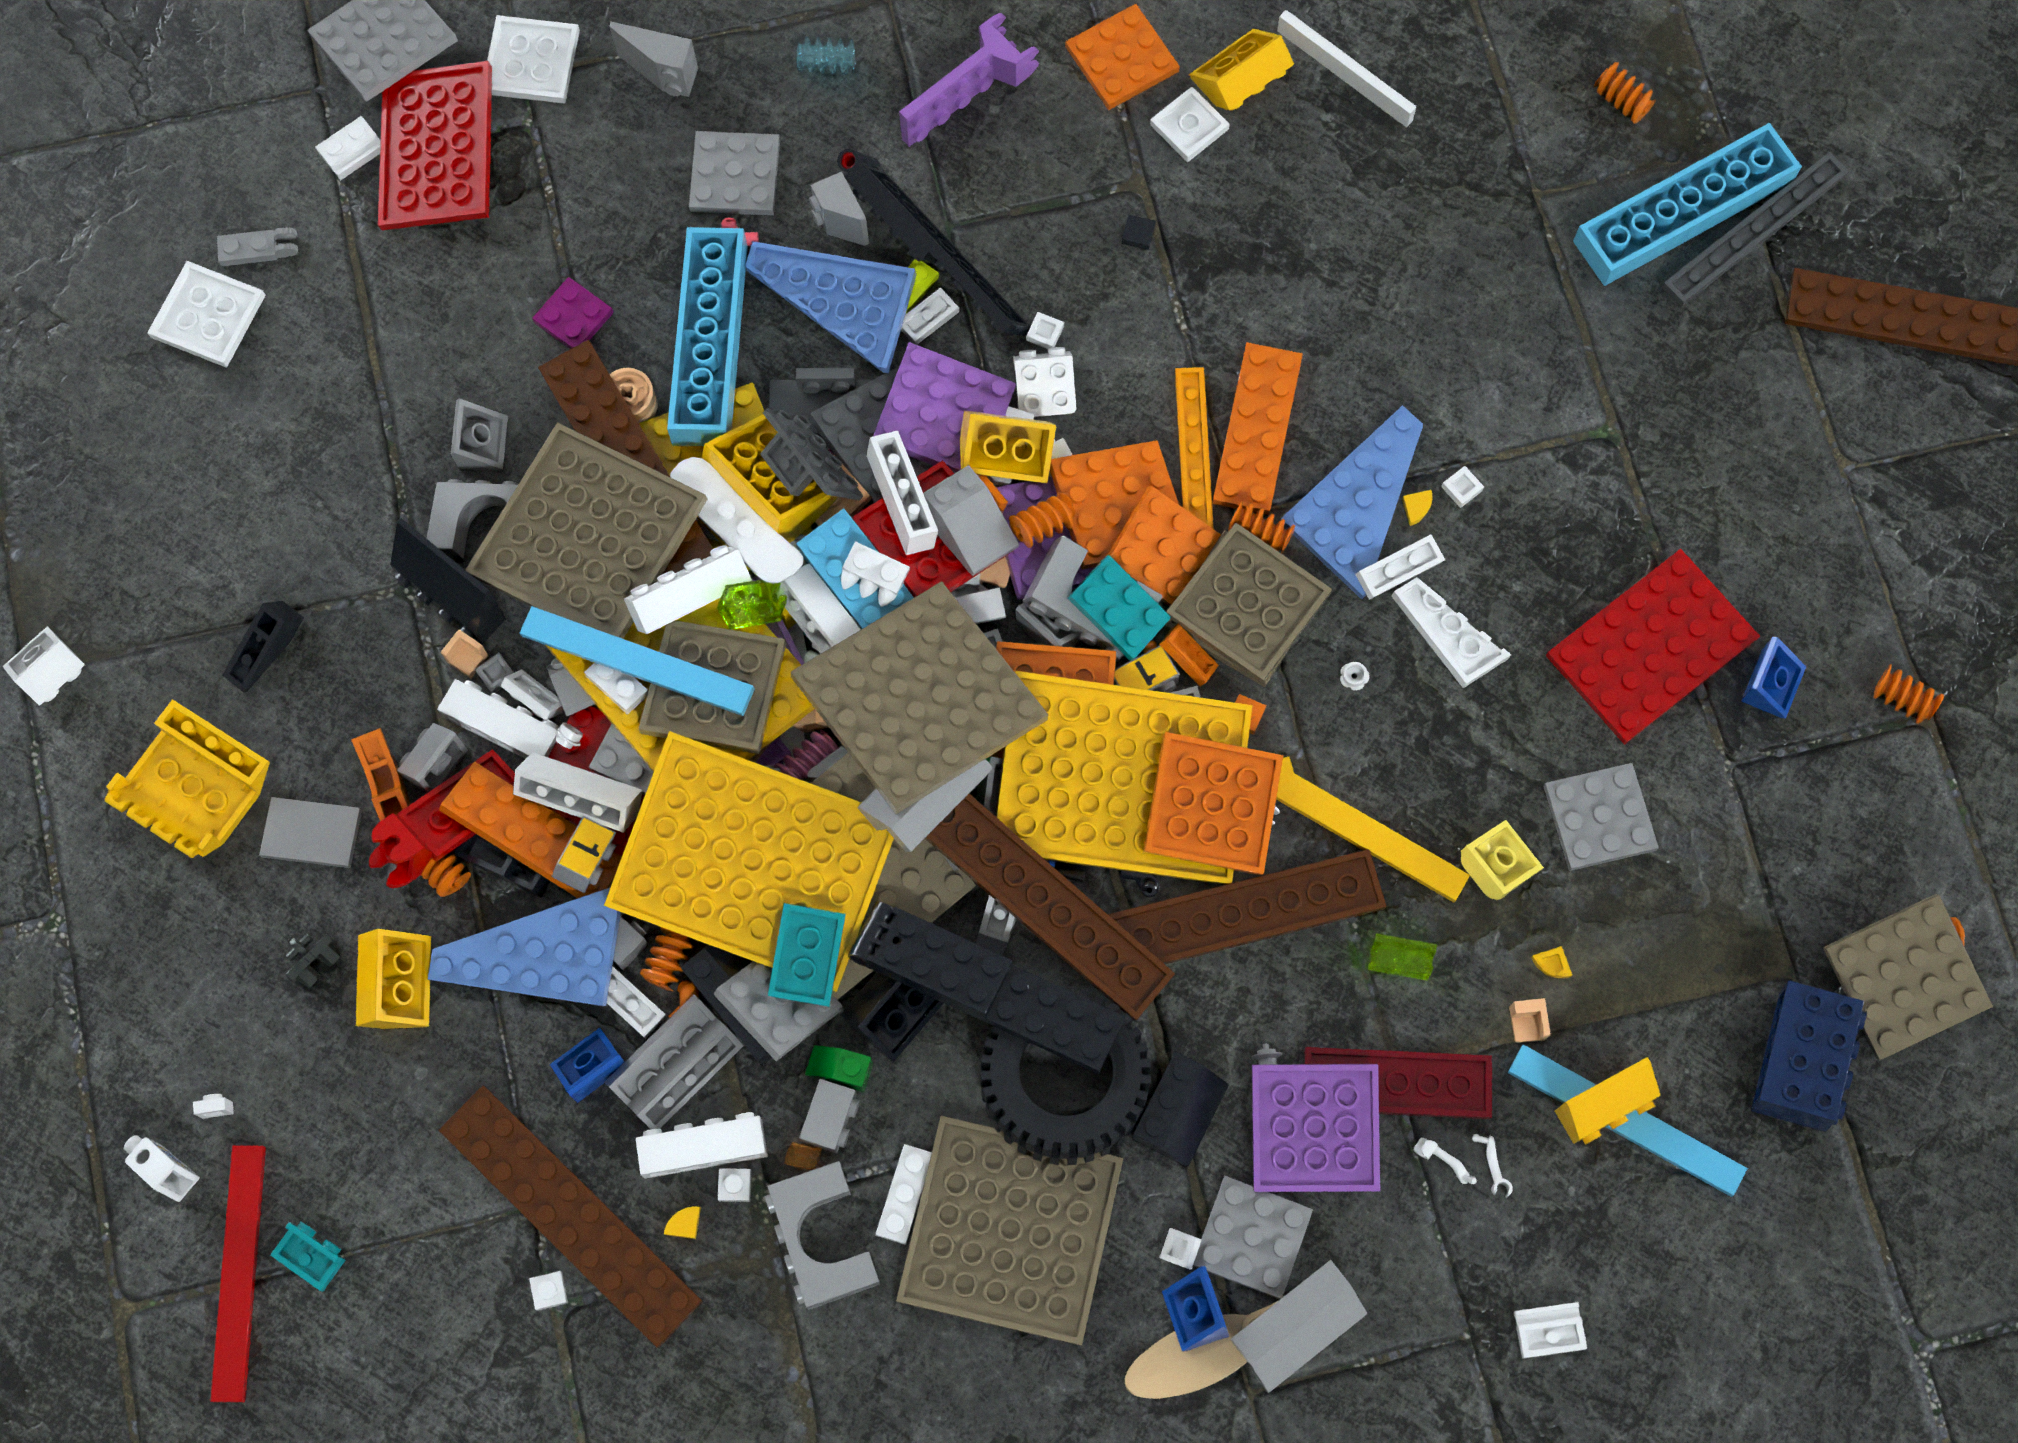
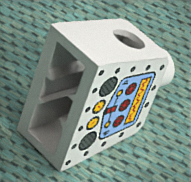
(159, 1167)

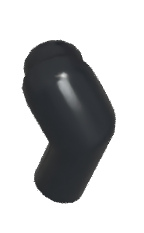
(1147, 882)

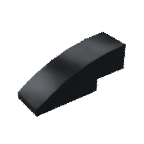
(502, 865)

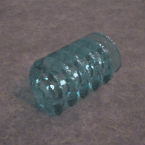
(826, 56)

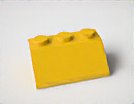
(1243, 68)
(1006, 446)
(393, 980)
(1609, 1102)

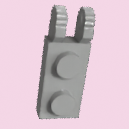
(256, 246)

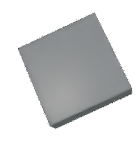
(493, 672)

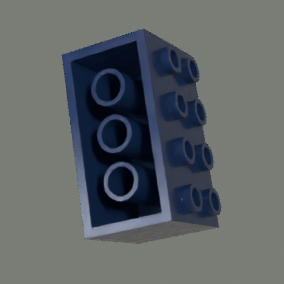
(1809, 1056)

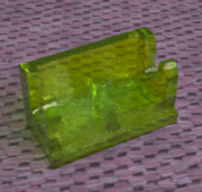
(751, 604)
(1401, 956)

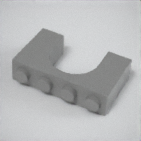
(456, 507)
(1054, 585)
(792, 1202)

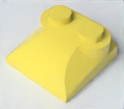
(1499, 861)

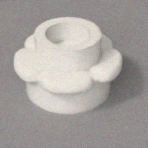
(1354, 668)
(568, 735)

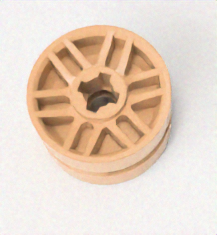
(637, 392)

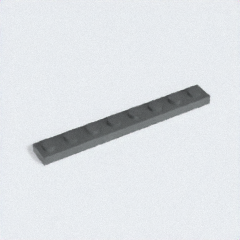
(1755, 229)

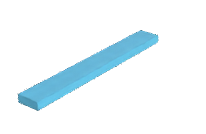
(637, 661)
(1640, 1129)

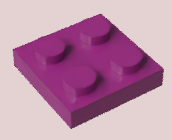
(572, 314)

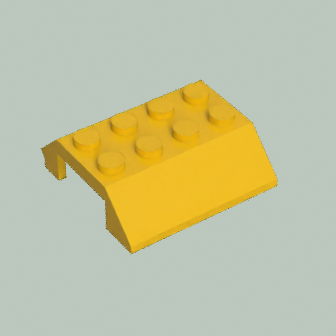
(190, 783)

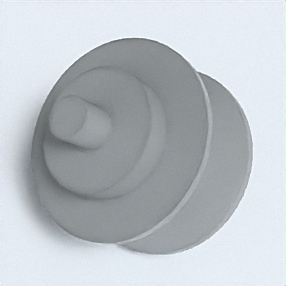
(1267, 1055)

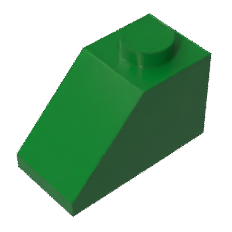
(840, 1067)

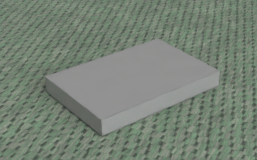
(310, 832)

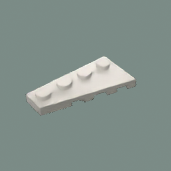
(1457, 643)

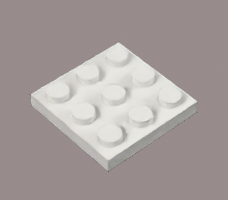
(532, 58)
(206, 314)

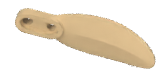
(1169, 1372)

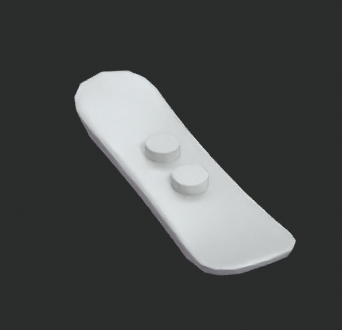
(738, 524)

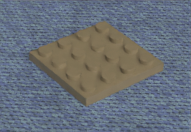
(1249, 602)
(732, 653)
(1909, 976)

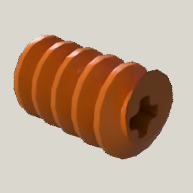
(1624, 93)
(1042, 519)
(1263, 528)
(1907, 695)
(445, 876)
(666, 959)

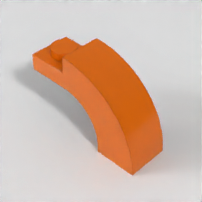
(381, 768)

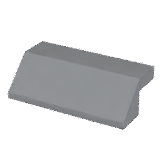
(922, 817)
(674, 1063)
(1299, 1326)

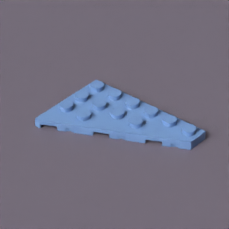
(847, 296)
(1353, 505)
(546, 954)

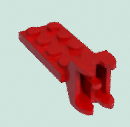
(425, 831)

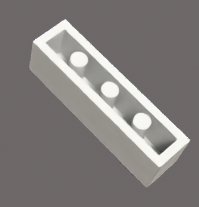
(902, 492)
(686, 590)
(816, 609)
(497, 721)
(577, 791)
(701, 1146)

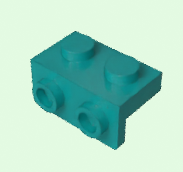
(308, 1256)

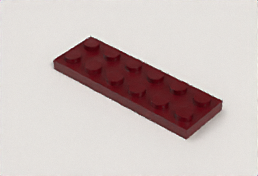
(1422, 1080)

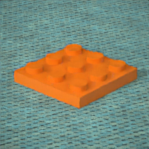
(1122, 56)
(1163, 545)

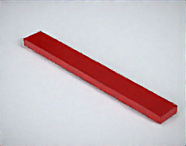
(238, 1274)

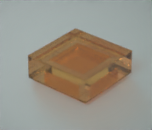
(803, 1156)

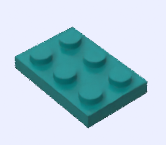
(1119, 607)
(806, 954)

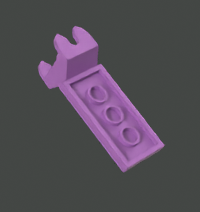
(994, 59)

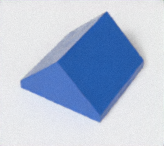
(1774, 679)
(587, 1065)
(1195, 1310)

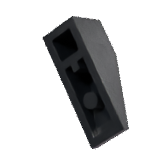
(263, 642)

